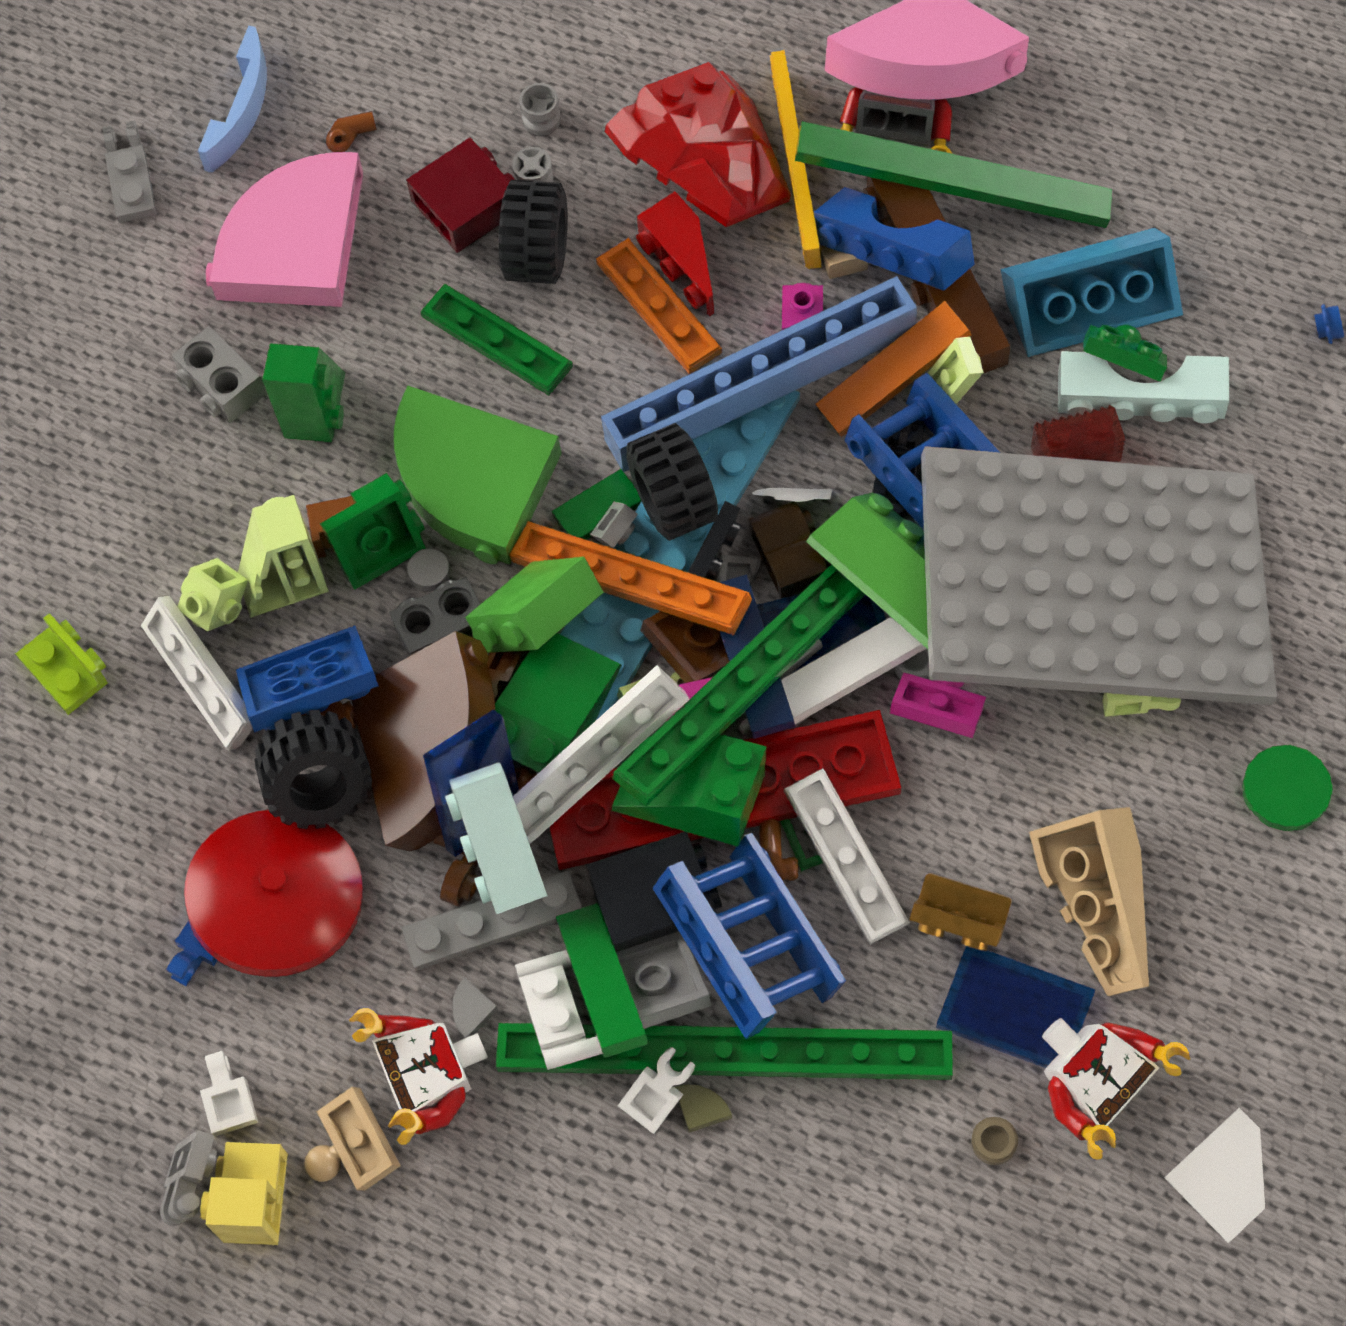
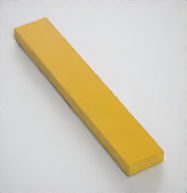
(796, 169)

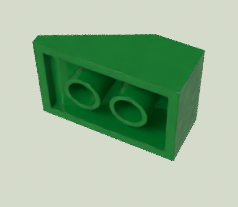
(554, 699)
(710, 795)

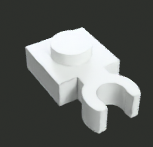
(654, 1094)

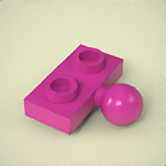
(938, 704)

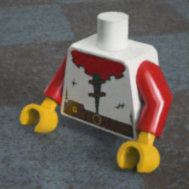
(420, 1068)
(1100, 1075)

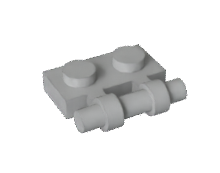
(189, 1164)

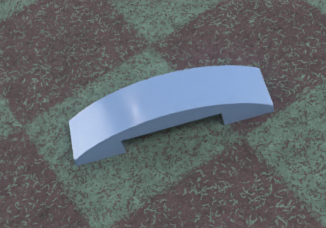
(225, 138)

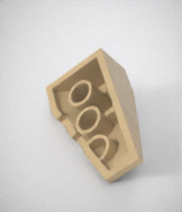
(1101, 878)

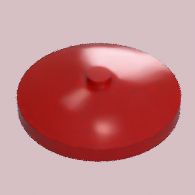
(273, 895)

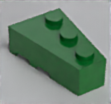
(304, 391)

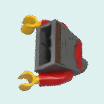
(898, 118)

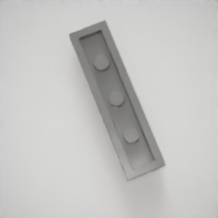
(479, 925)

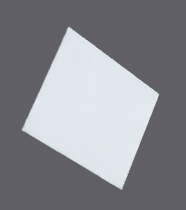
(1225, 1176)

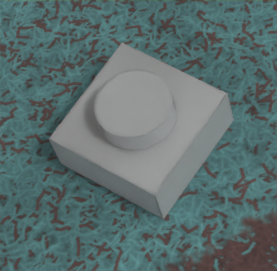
(615, 525)

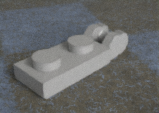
(129, 176)

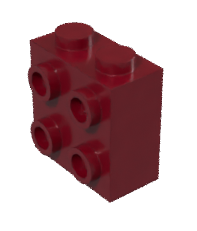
(460, 193)

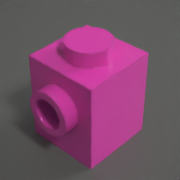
(800, 302)

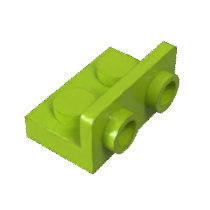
(62, 665)

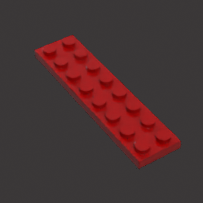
(849, 750)

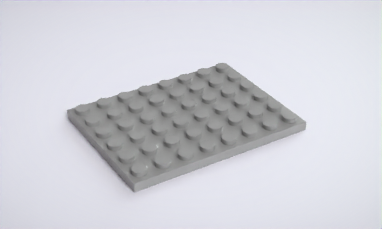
(1095, 577)

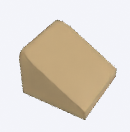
(841, 263)

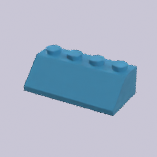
(1096, 285)

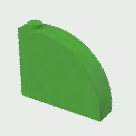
(471, 471)

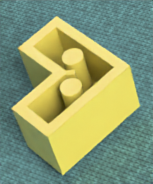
(246, 1194)

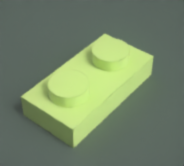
(957, 368)

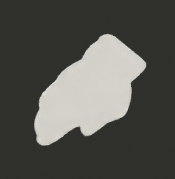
(795, 494)

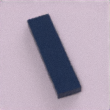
(771, 710)

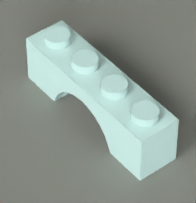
(1194, 391)

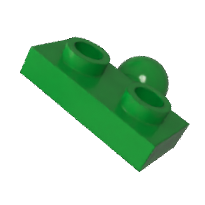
(1127, 349)

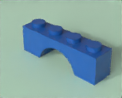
(926, 253)

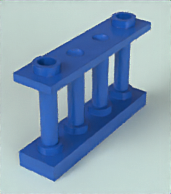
(944, 419)
(717, 954)

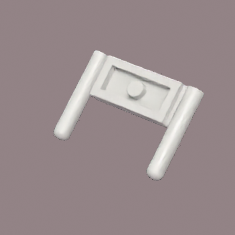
(554, 1010)

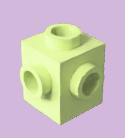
(212, 594)

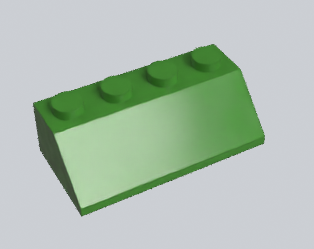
(880, 557)

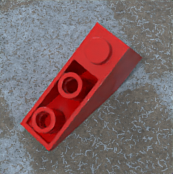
(675, 237)

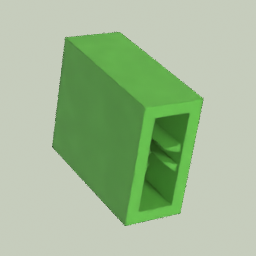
(534, 605)

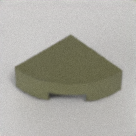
(702, 1107)

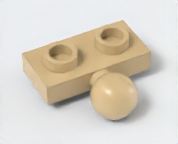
(356, 1143)

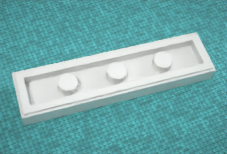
(848, 667)
(198, 672)
(846, 856)

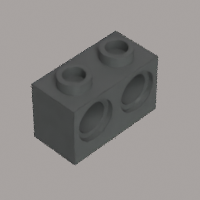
(434, 611)

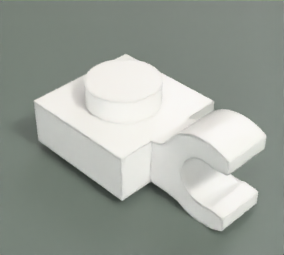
(228, 1100)

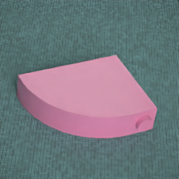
(927, 50)
(290, 234)

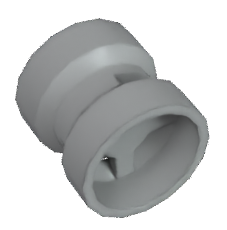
(540, 109)

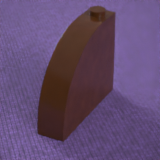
(408, 715)

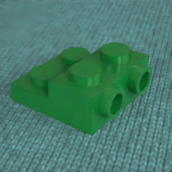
(374, 531)

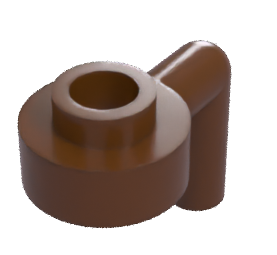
(459, 879)

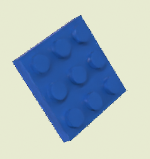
(306, 678)

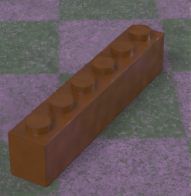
(912, 207)

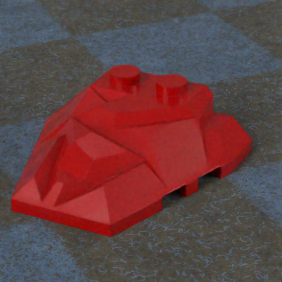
(706, 140)

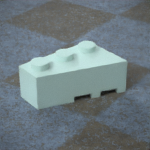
(495, 838)

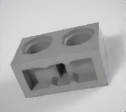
(224, 372)

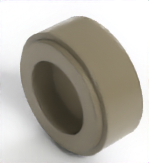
(994, 1140)

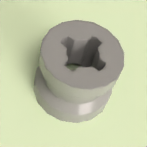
(531, 161)

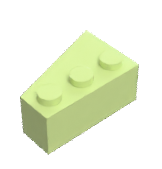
(279, 558)

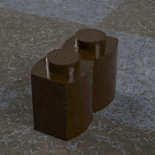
(784, 550)

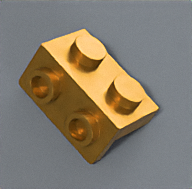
(961, 910)

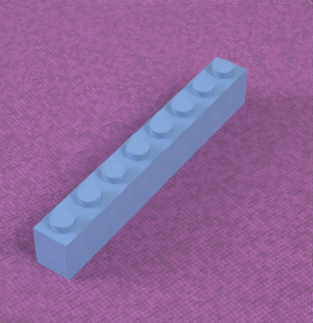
(767, 368)

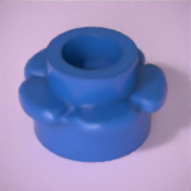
(1329, 323)

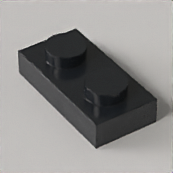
(722, 532)

